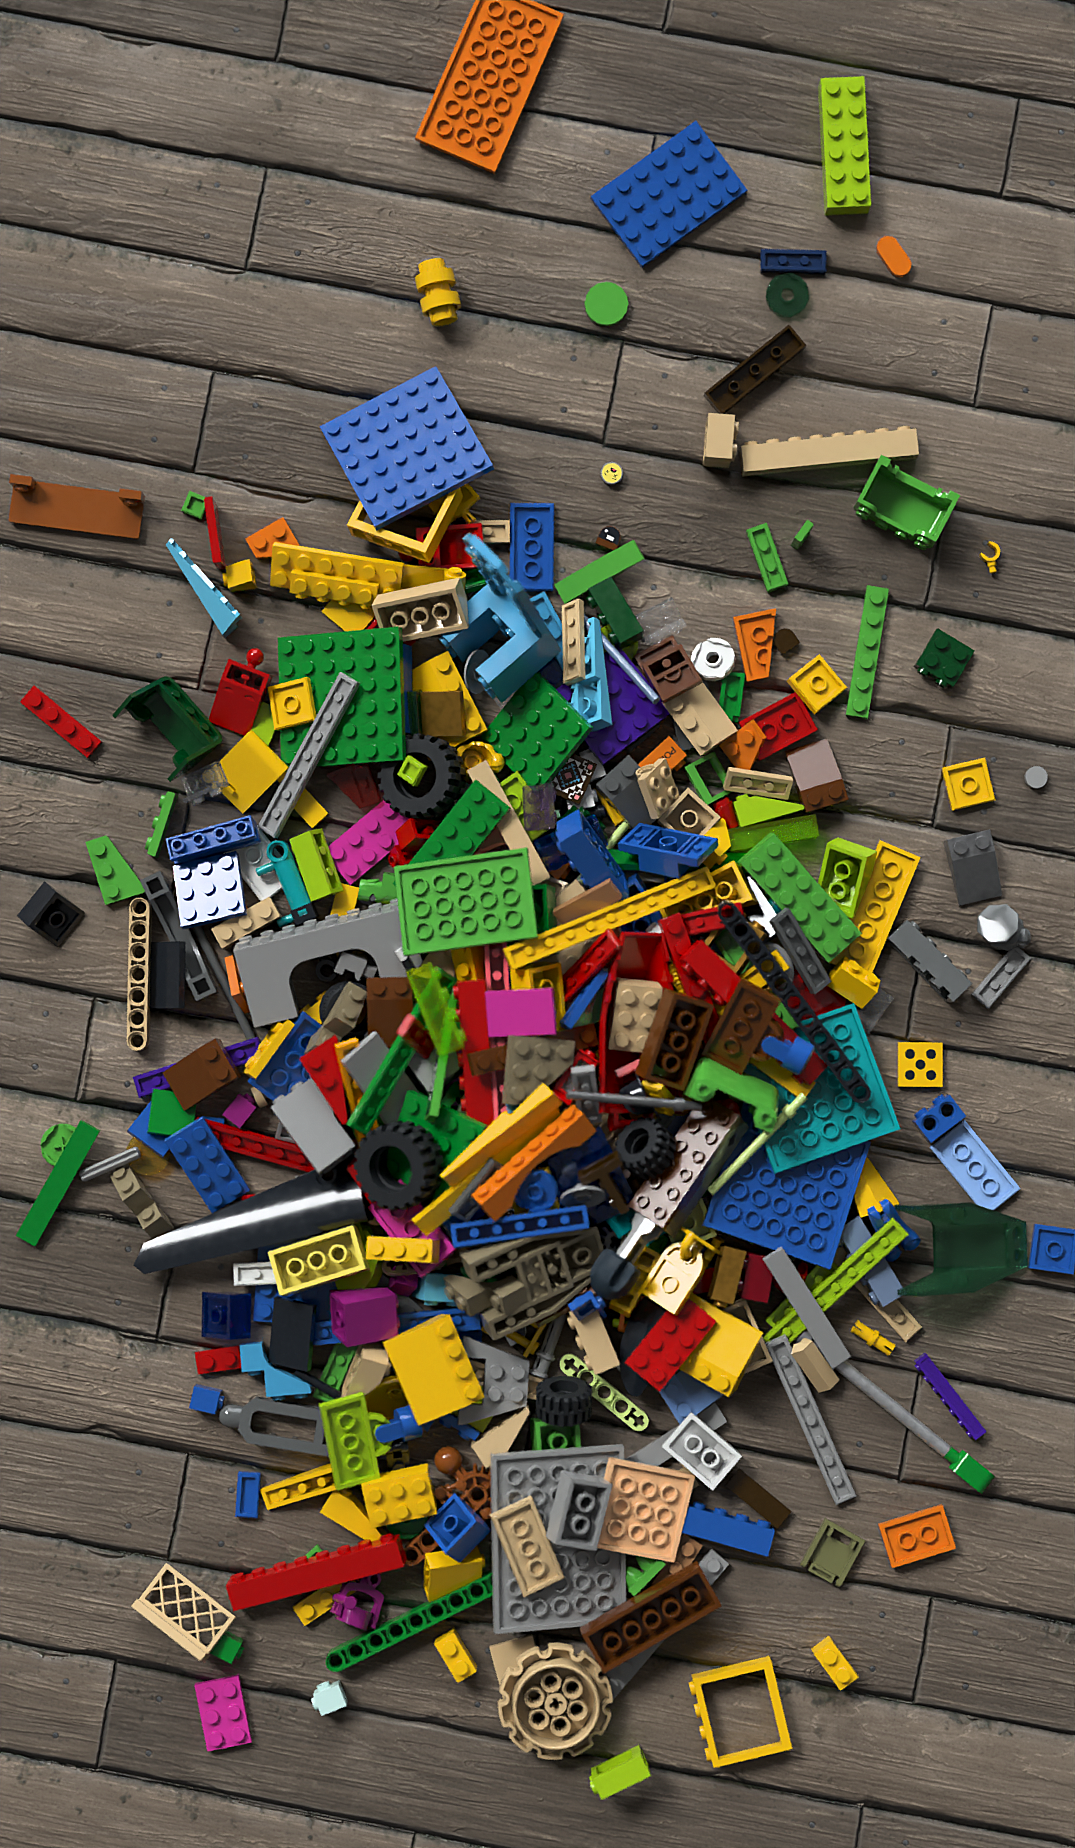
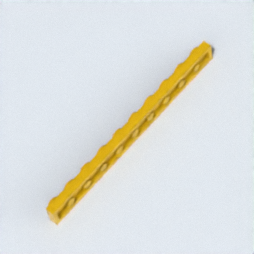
(609, 918)

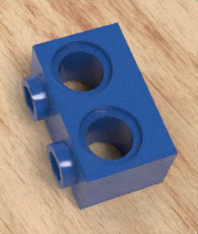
(941, 1123)

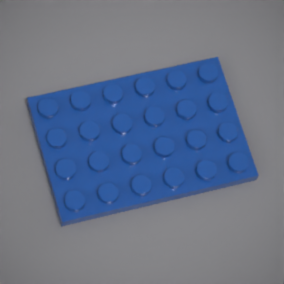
(668, 194)

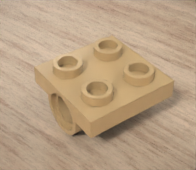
(657, 787)

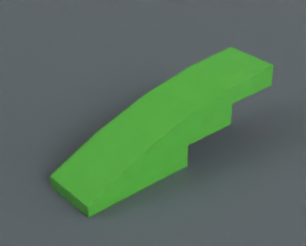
(599, 570)

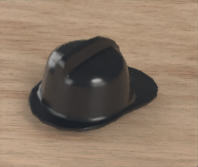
(635, 1089)

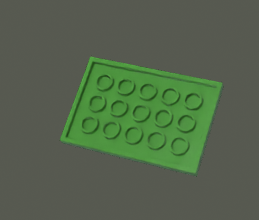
(466, 902)

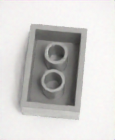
(578, 1510)

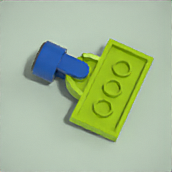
(360, 1436)

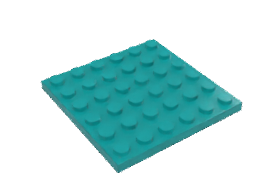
(829, 1115)

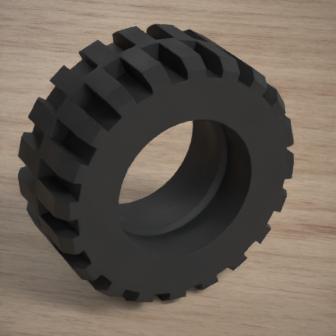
(446, 787)
(373, 1168)

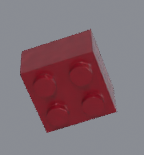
(755, 1278)

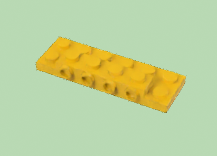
(333, 575)

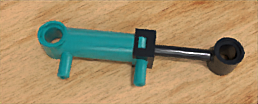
(296, 894)

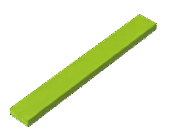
(844, 1277)

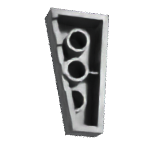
(928, 961)

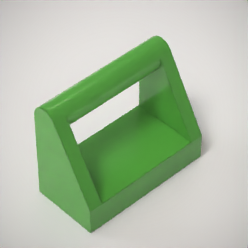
(698, 783)

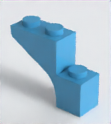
(277, 1381)

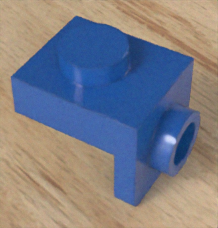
(587, 1304)

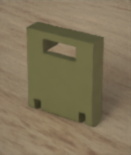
(831, 1556)

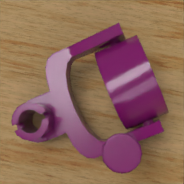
(346, 1607)

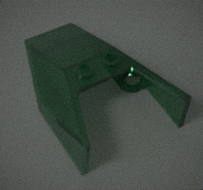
(969, 1247)

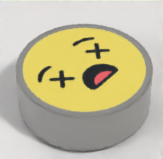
(611, 473)

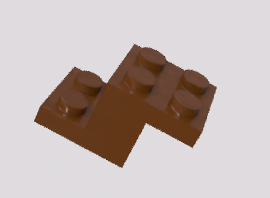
(668, 669)

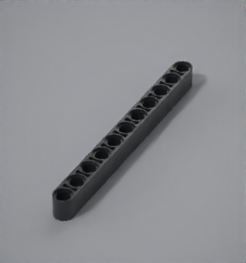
(798, 1011)

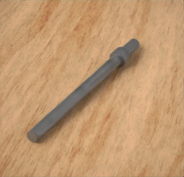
(676, 1104)

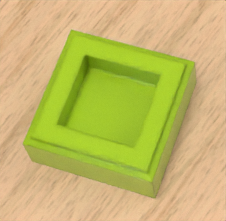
(412, 770)

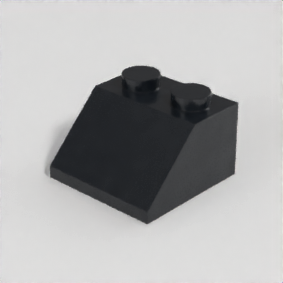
(50, 914)

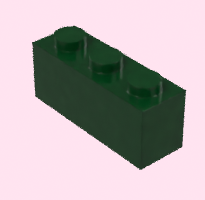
(614, 613)

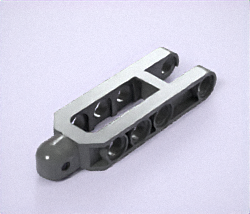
(240, 1418)

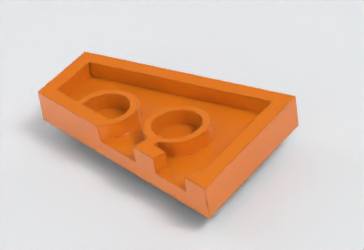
(755, 639)

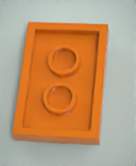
(916, 1536)

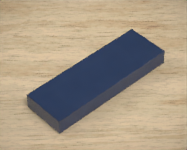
(793, 261)

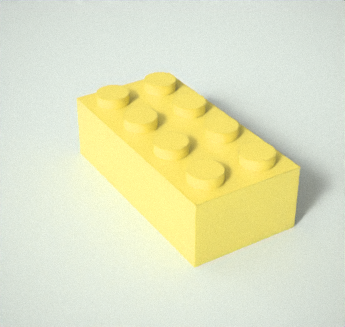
(318, 1260)

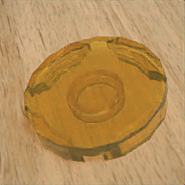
(149, 1162)

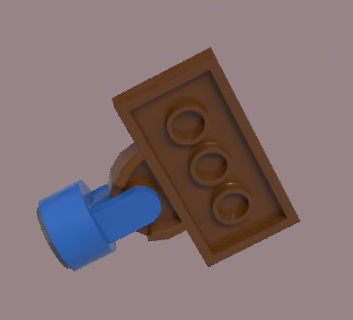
(751, 1032)

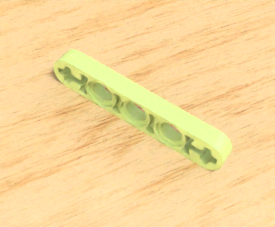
(614, 1396)

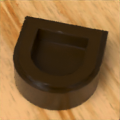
(785, 640)

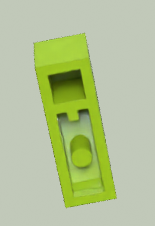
(760, 809)

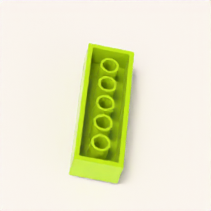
(844, 145)

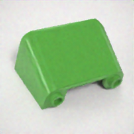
(762, 1096)

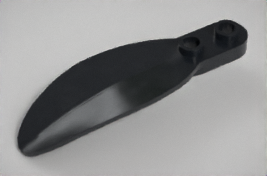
(639, 1325)

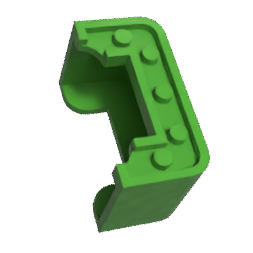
(904, 504)

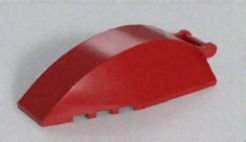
(640, 958)

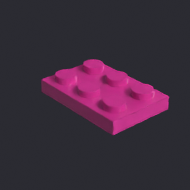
(223, 1712)

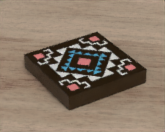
(574, 779)

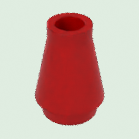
(725, 810)

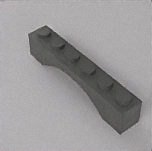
(167, 910)

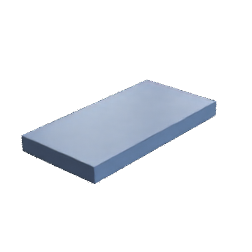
(974, 1167)

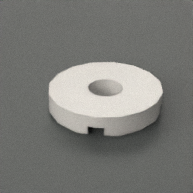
(717, 670)

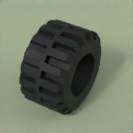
(645, 1148)
(563, 1401)

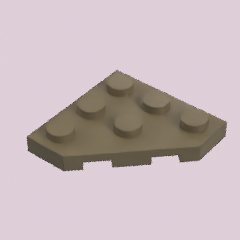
(533, 1062)

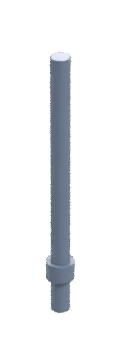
(623, 663)

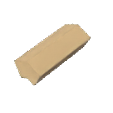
(814, 1365)

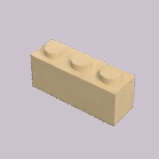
(257, 918)

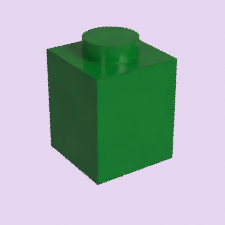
(228, 1647)

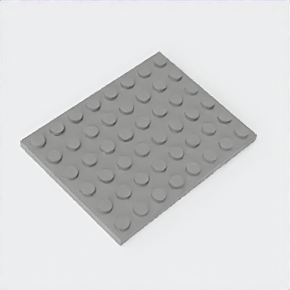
(592, 1578)

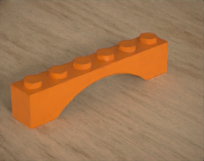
(499, 1191)

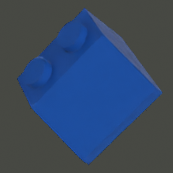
(457, 1528)

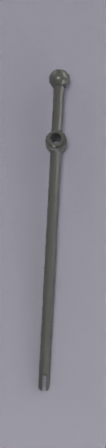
(223, 981)

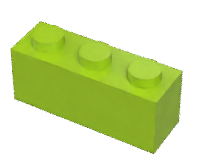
(316, 864)

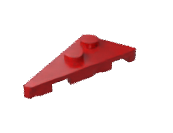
(325, 1072)

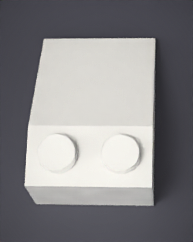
(702, 1451)

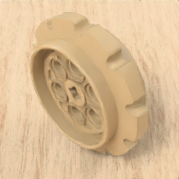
(517, 1709)

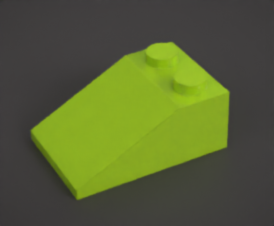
(846, 873)

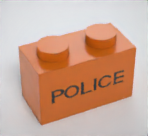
(669, 750)

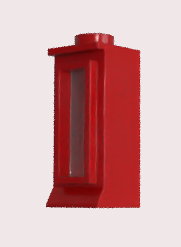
(565, 1083)

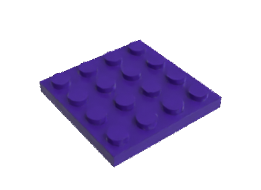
(630, 712)

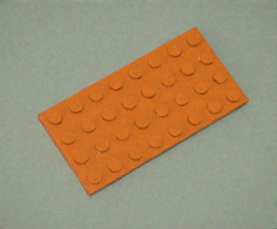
(489, 80)

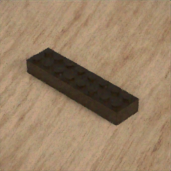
(755, 370)

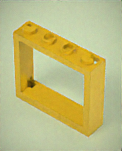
(402, 544)
(701, 1711)

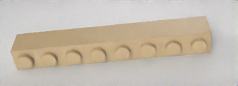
(828, 451)

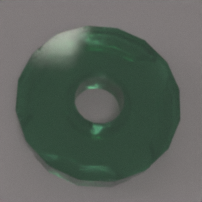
(783, 307)

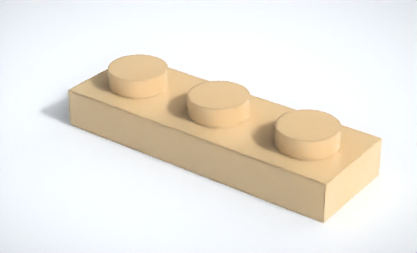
(758, 783)

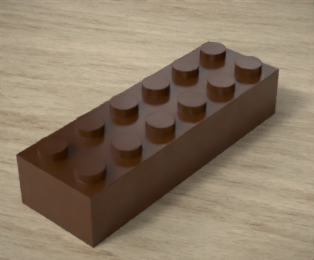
(650, 1617)

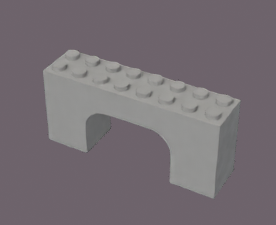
(269, 959)
(313, 1122)

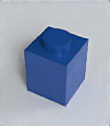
(206, 1399)

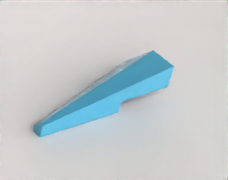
(215, 603)
(591, 695)

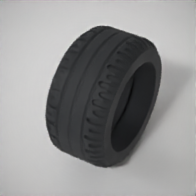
(328, 1002)

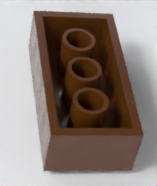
(674, 1039)

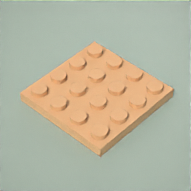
(645, 1509)

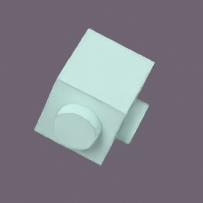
(329, 1697)

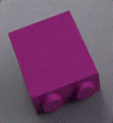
(364, 1315)

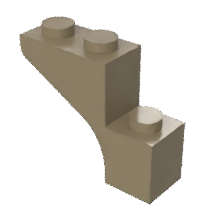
(341, 1017)
(140, 1202)
(474, 1297)

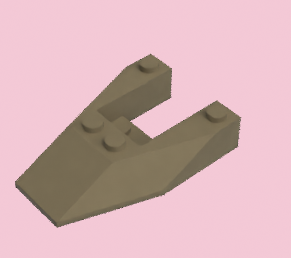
(548, 1267)

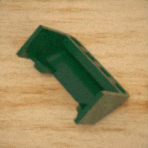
(177, 719)

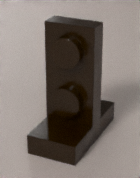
(601, 1171)

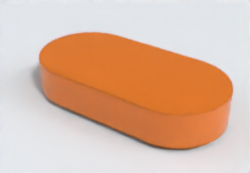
(893, 256)

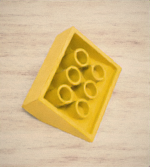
(442, 675)
(723, 1352)
(433, 1369)

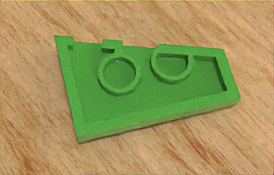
(113, 873)

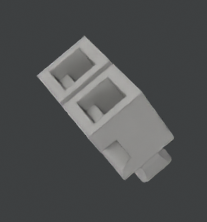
(357, 962)

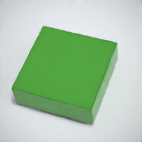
(194, 505)

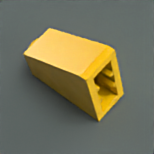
(446, 1575)

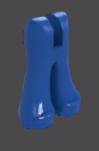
(909, 1243)

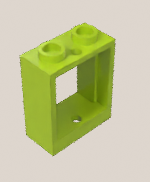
(619, 1772)

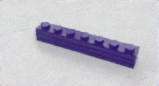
(949, 1396)

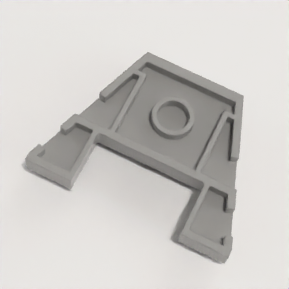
(503, 1385)

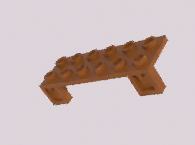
(76, 508)

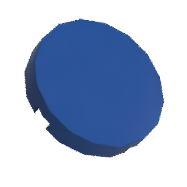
(537, 1191)

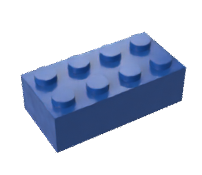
(588, 853)

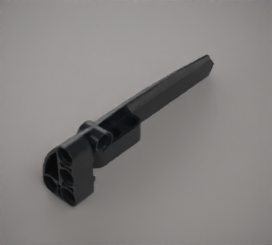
(274, 1216)

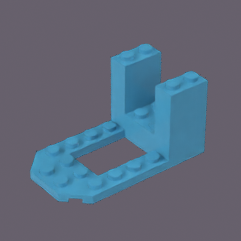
(506, 608)

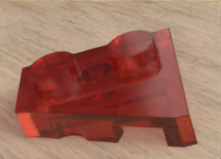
(358, 784)

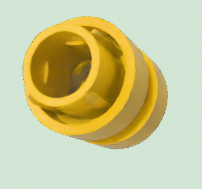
(436, 283)

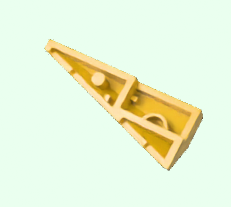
(871, 1190)

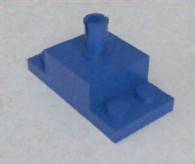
(667, 850)

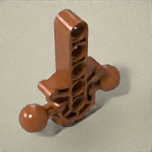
(449, 1461)

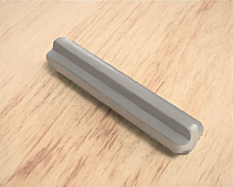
(110, 1164)

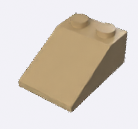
(366, 1369)
(500, 1436)

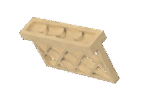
(170, 1627)

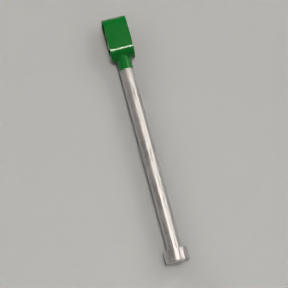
(961, 1462)

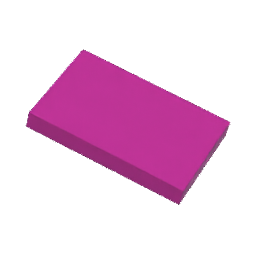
(521, 1012)

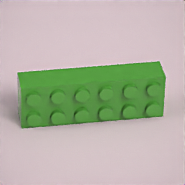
(794, 888)

